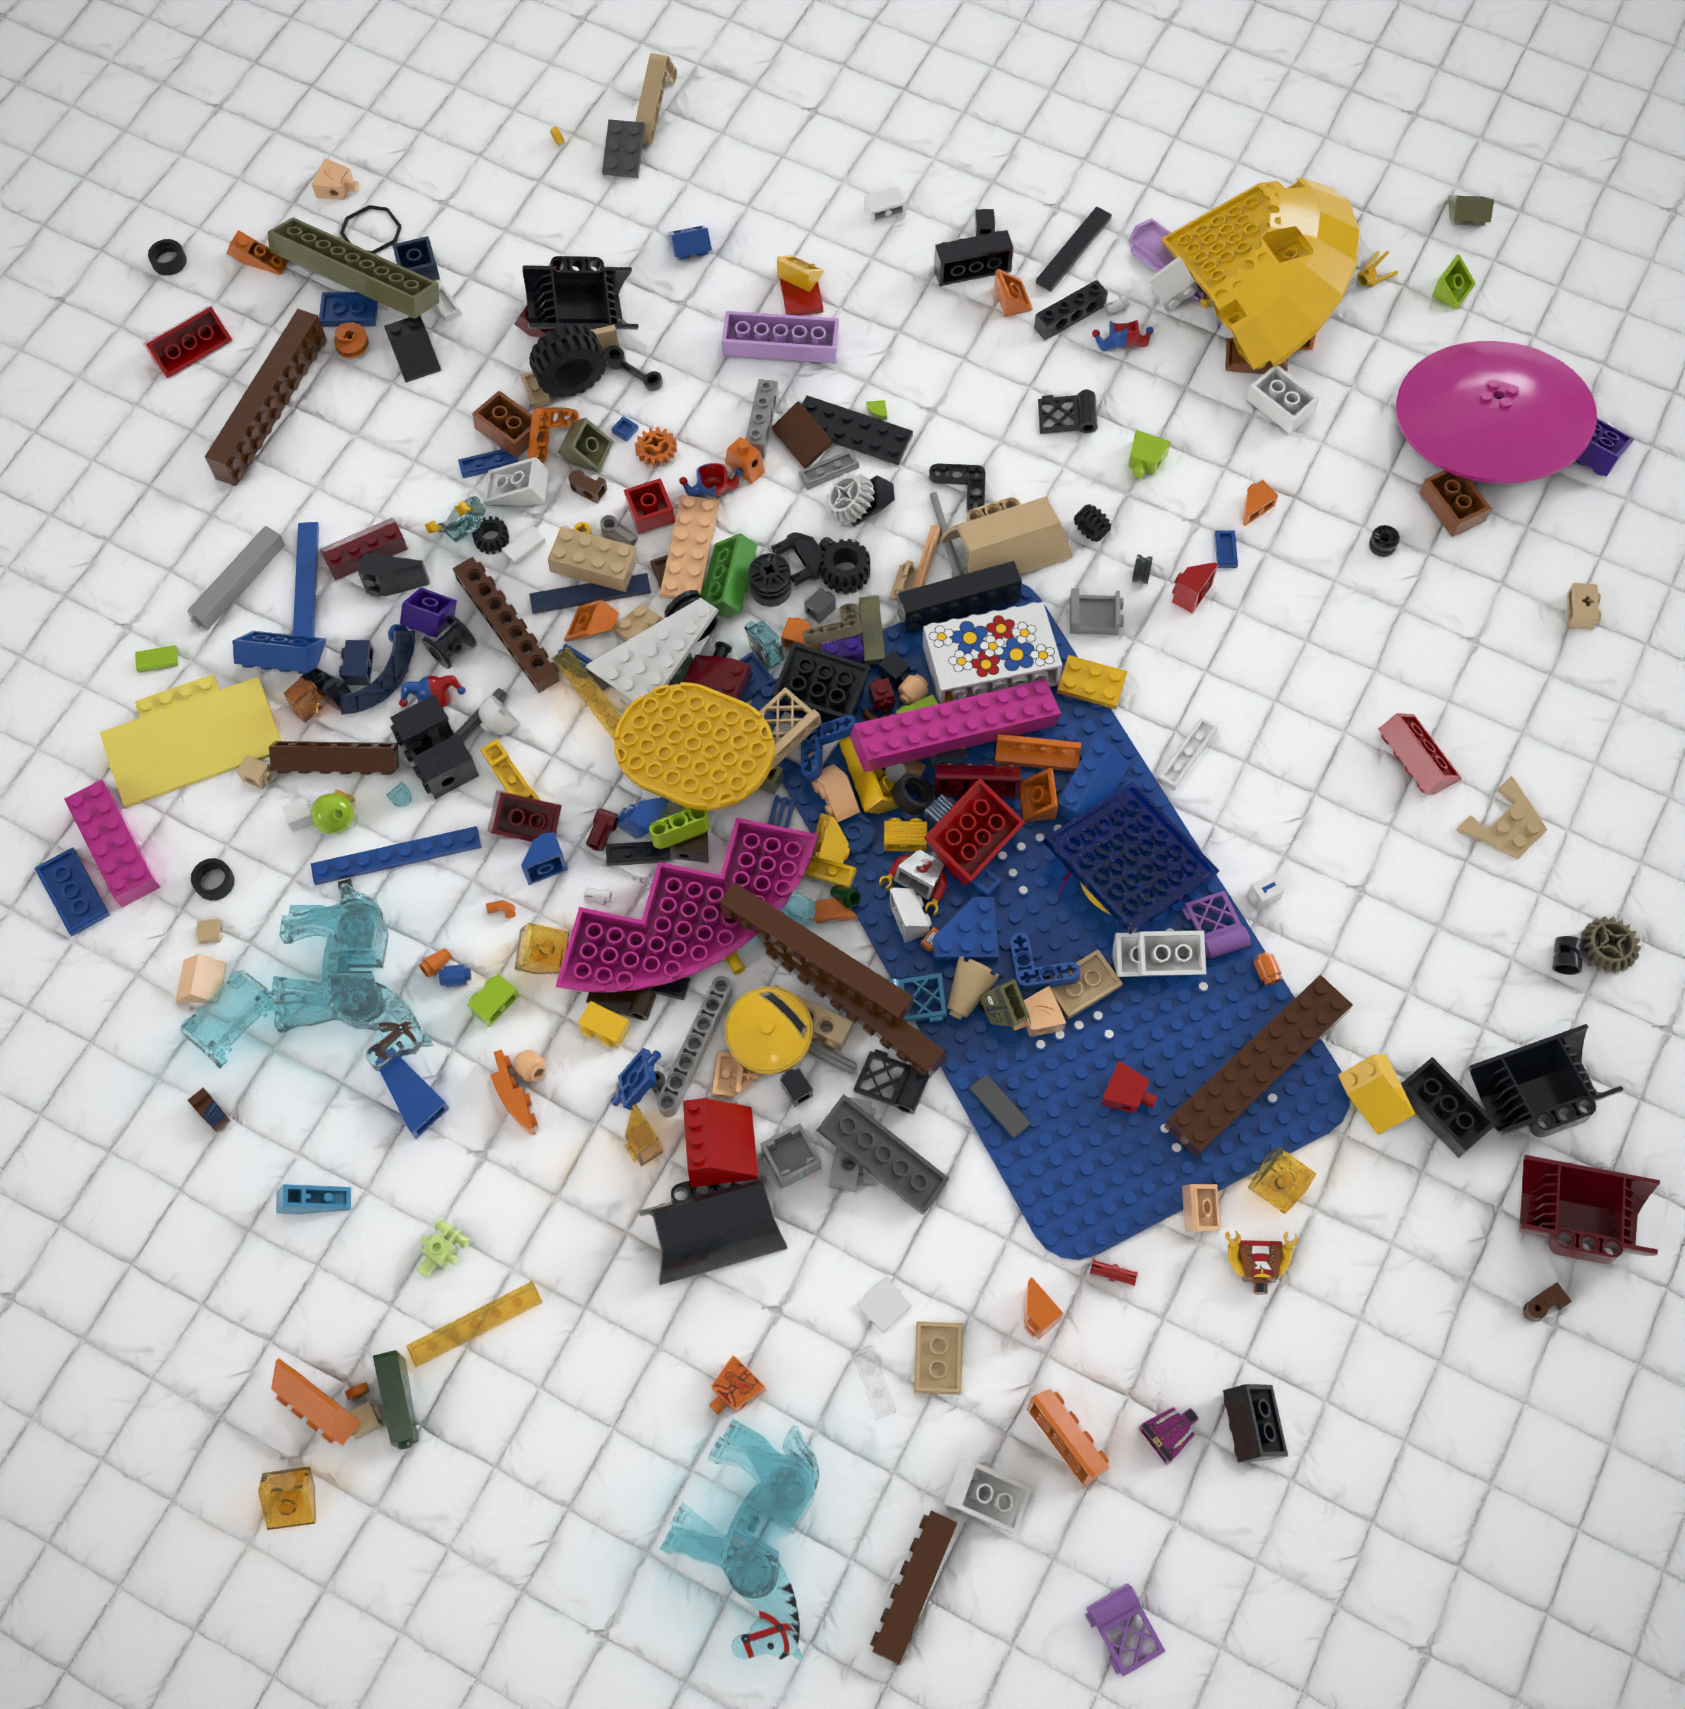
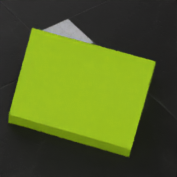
(1454, 283)

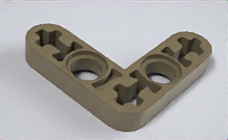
(847, 627)

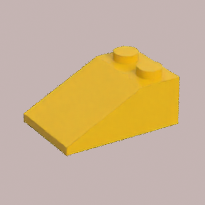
(1377, 1092)

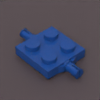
(636, 1079)

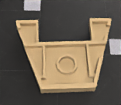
(1514, 829)

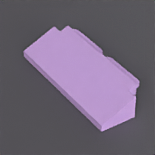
(1149, 248)

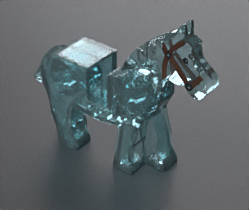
(356, 998)

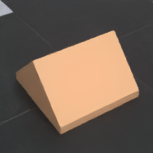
(200, 978)
(1201, 1207)

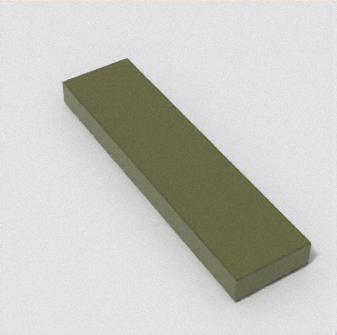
(871, 629)

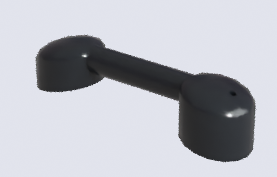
(617, 360)

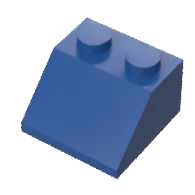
(690, 241)
(639, 816)
(543, 859)

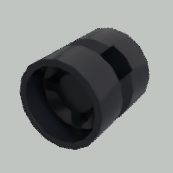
(1568, 955)

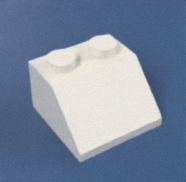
(1173, 284)
(909, 914)

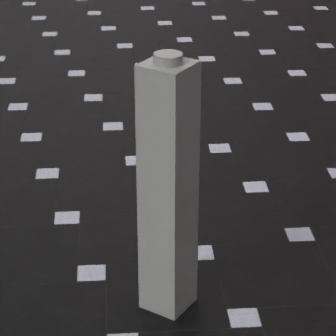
(235, 578)

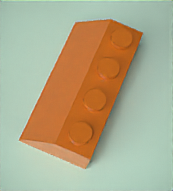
(313, 1404)

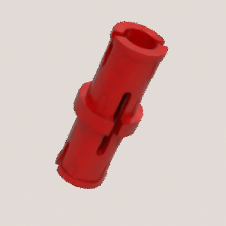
(1113, 1272)

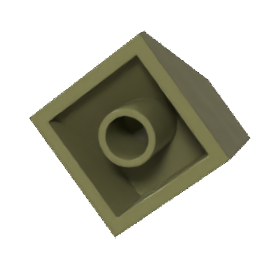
(1470, 209)
(585, 445)

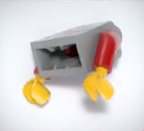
(919, 873)

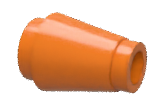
(434, 962)

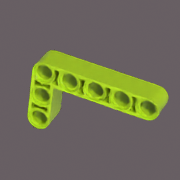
(679, 827)

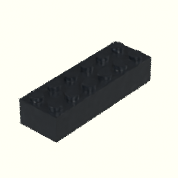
(959, 596)

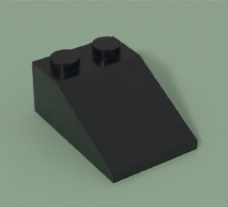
(412, 348)
(391, 575)

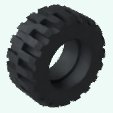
(567, 360)

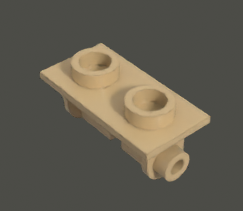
(904, 579)

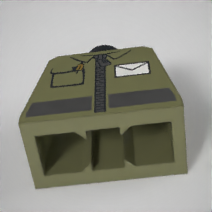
(1004, 1005)

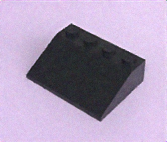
(822, 682)

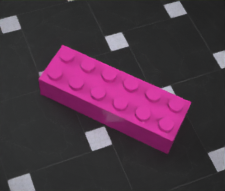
(112, 843)

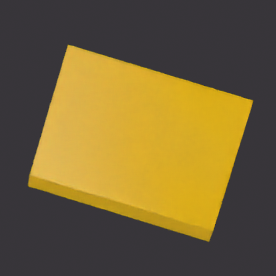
(798, 272)

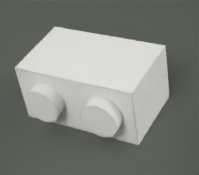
(885, 204)

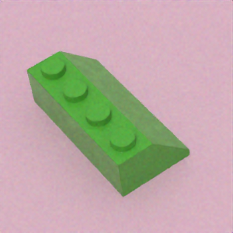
(728, 574)

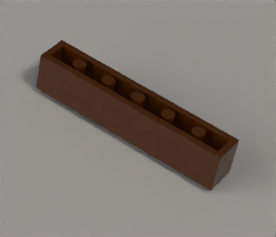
(334, 757)
(914, 1588)

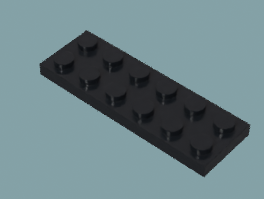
(860, 430)

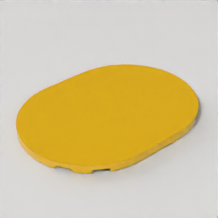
(694, 746)

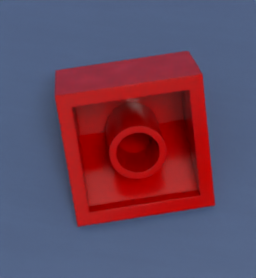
(1193, 585)

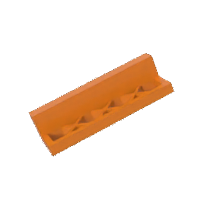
(1037, 753)

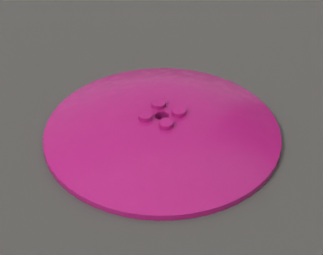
(1459, 425)

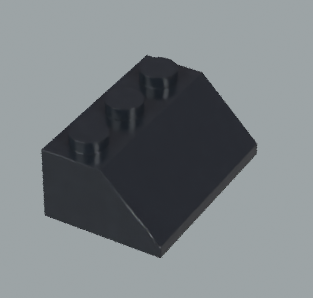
(1255, 1423)

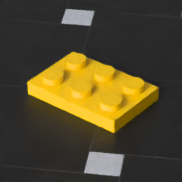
(1092, 682)

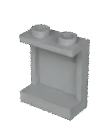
(1095, 613)

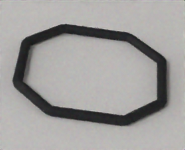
(376, 208)

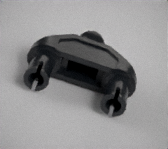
(807, 551)

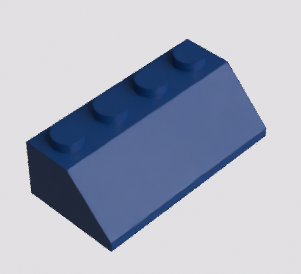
(278, 651)
(1093, 779)

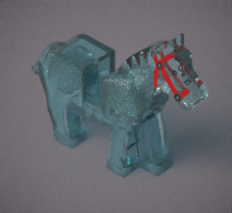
(782, 1496)

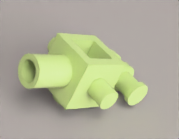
(439, 1250)

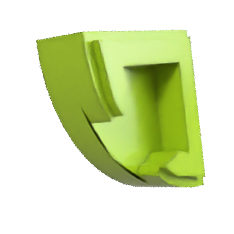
(877, 408)

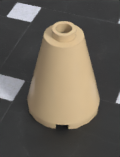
(969, 983)

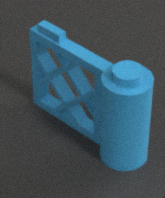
(933, 1016)

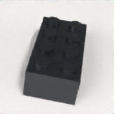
(973, 257)
(1447, 1107)

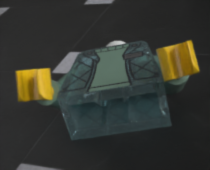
(462, 521)

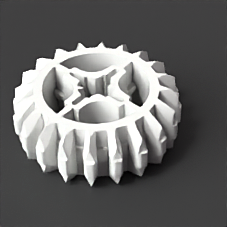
(849, 497)

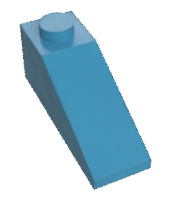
(312, 1199)

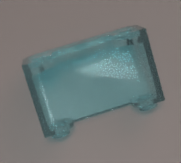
(227, 1016)

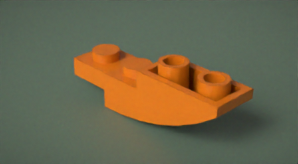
(512, 1097)

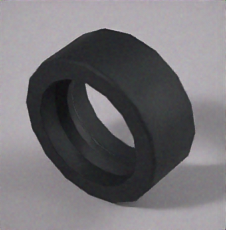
(164, 246)
(920, 786)
(208, 865)

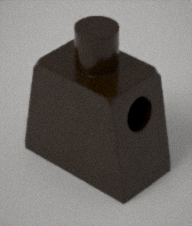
(692, 849)

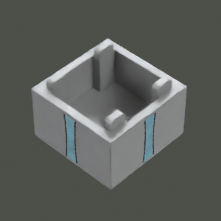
(791, 1155)

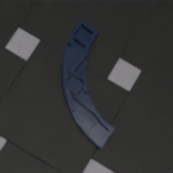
(387, 681)

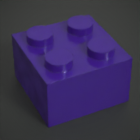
(427, 612)

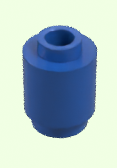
(454, 975)

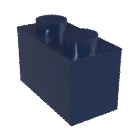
(357, 662)

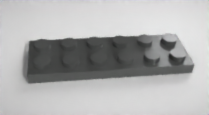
(882, 1154)

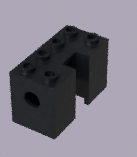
(438, 759)

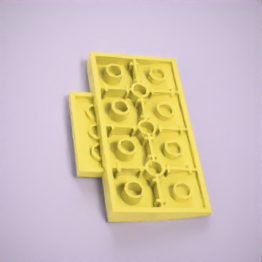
(189, 737)

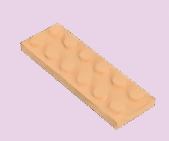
(690, 546)

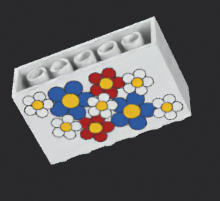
(991, 652)

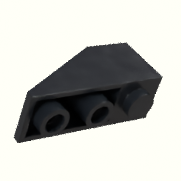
(327, 686)

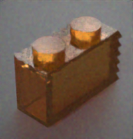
(303, 699)

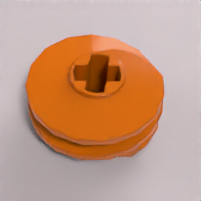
(350, 340)

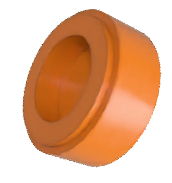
(357, 1391)

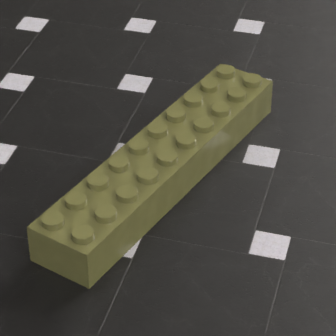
(354, 267)

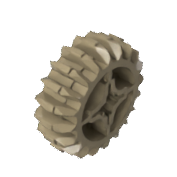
(1610, 956)

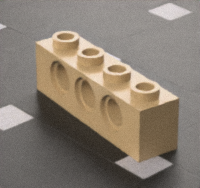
(822, 1017)

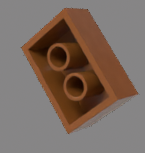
(504, 423)
(1455, 501)

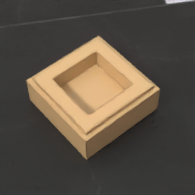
(208, 931)

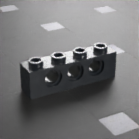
(1070, 310)

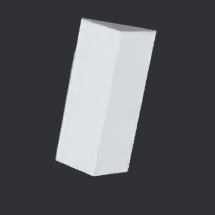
(1159, 953)

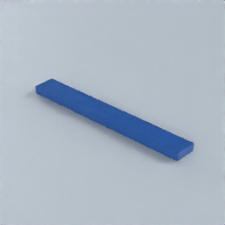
(306, 579)

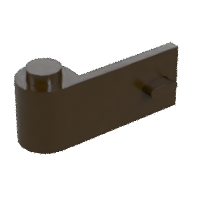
(629, 1003)

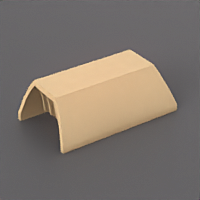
(1012, 532)

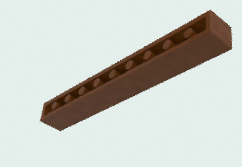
(816, 953)
(902, 1038)

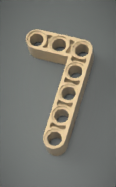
(658, 73)

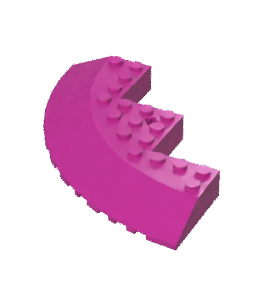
(685, 927)

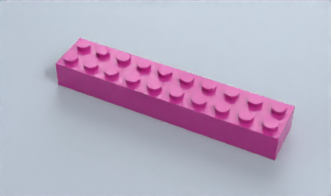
(954, 725)

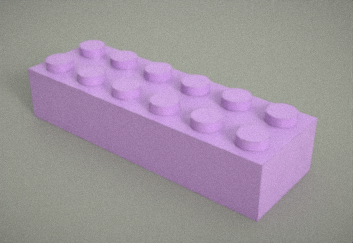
(780, 337)

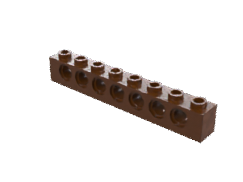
(540, 677)

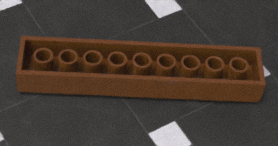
(266, 397)
(1258, 1066)

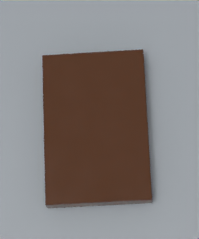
(802, 435)

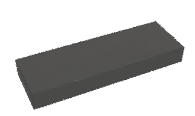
(1000, 1106)

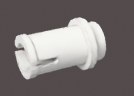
(1116, 305)
(598, 895)

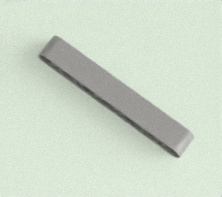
(690, 1055)

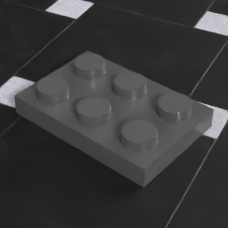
(623, 148)

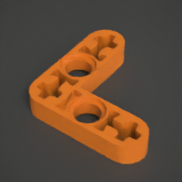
(547, 422)

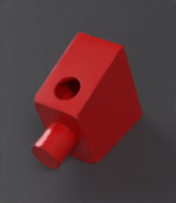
(1127, 1090)

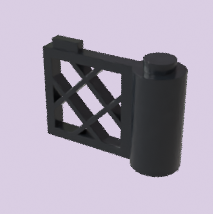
(1084, 413)
(909, 1086)

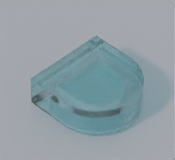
(400, 795)

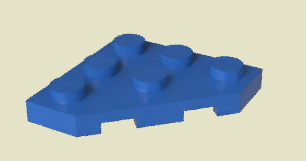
(969, 933)

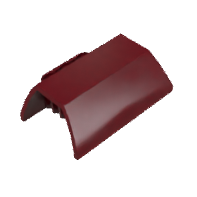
(1583, 1207)

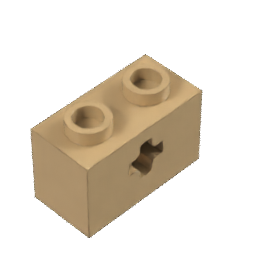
(1583, 606)

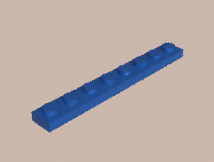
(395, 855)

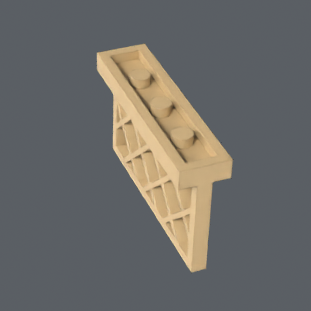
(797, 733)

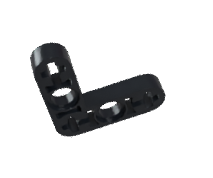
(971, 481)

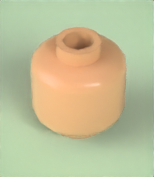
(912, 689)
(529, 1066)

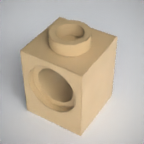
(255, 772)

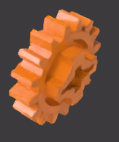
(655, 447)

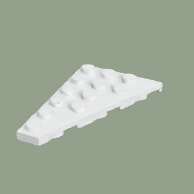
(655, 653)

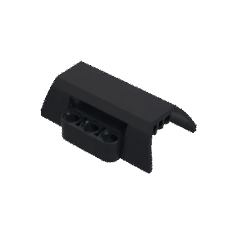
(575, 296)
(1538, 1085)
(714, 1228)

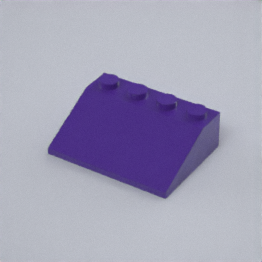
(1605, 448)

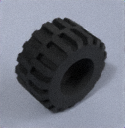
(844, 552)

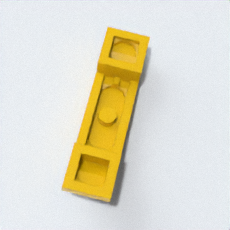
(505, 770)

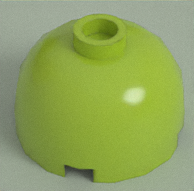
(332, 813)

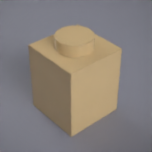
(369, 1417)

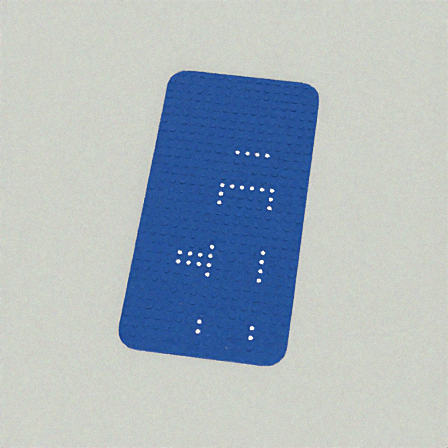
(1176, 1030)

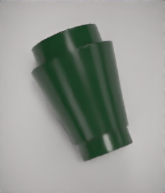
(847, 896)

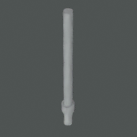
(956, 571)

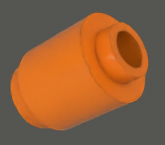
(1267, 968)

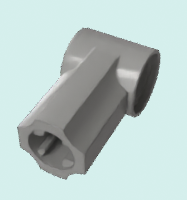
(618, 532)

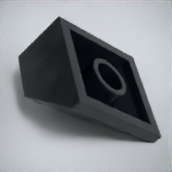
(883, 497)

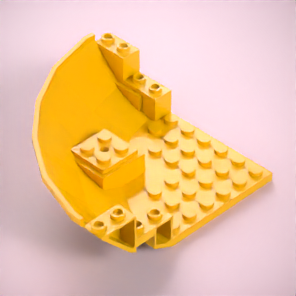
(1272, 263)

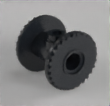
(450, 642)

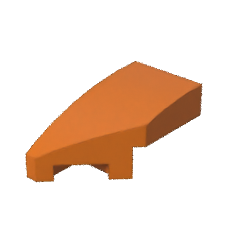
(831, 910)

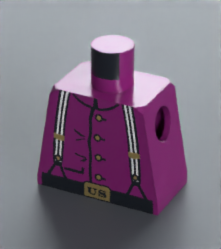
(1169, 1432)

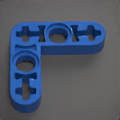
(815, 741)
(1030, 971)

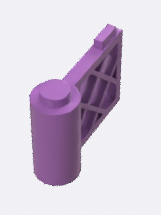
(1221, 940)
(1111, 1612)

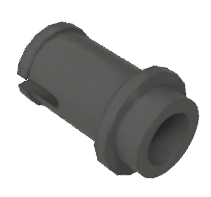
(660, 1080)

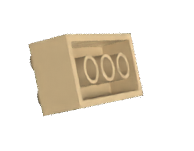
(592, 559)

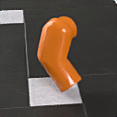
(503, 906)

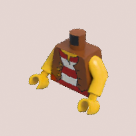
(1260, 1260)

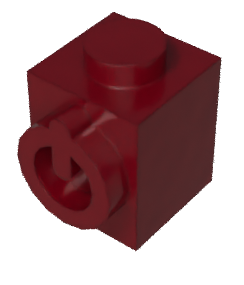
(881, 695)

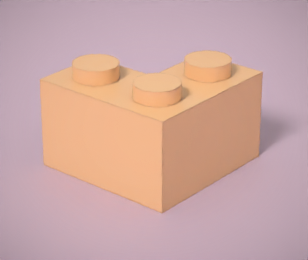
(837, 792)

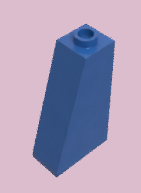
(414, 1097)

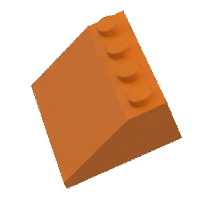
(1067, 1437)

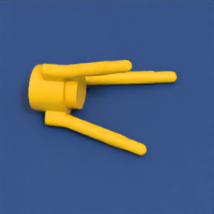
(1368, 274)

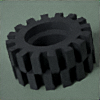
(1092, 522)
(491, 544)

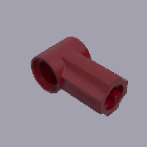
(603, 824)

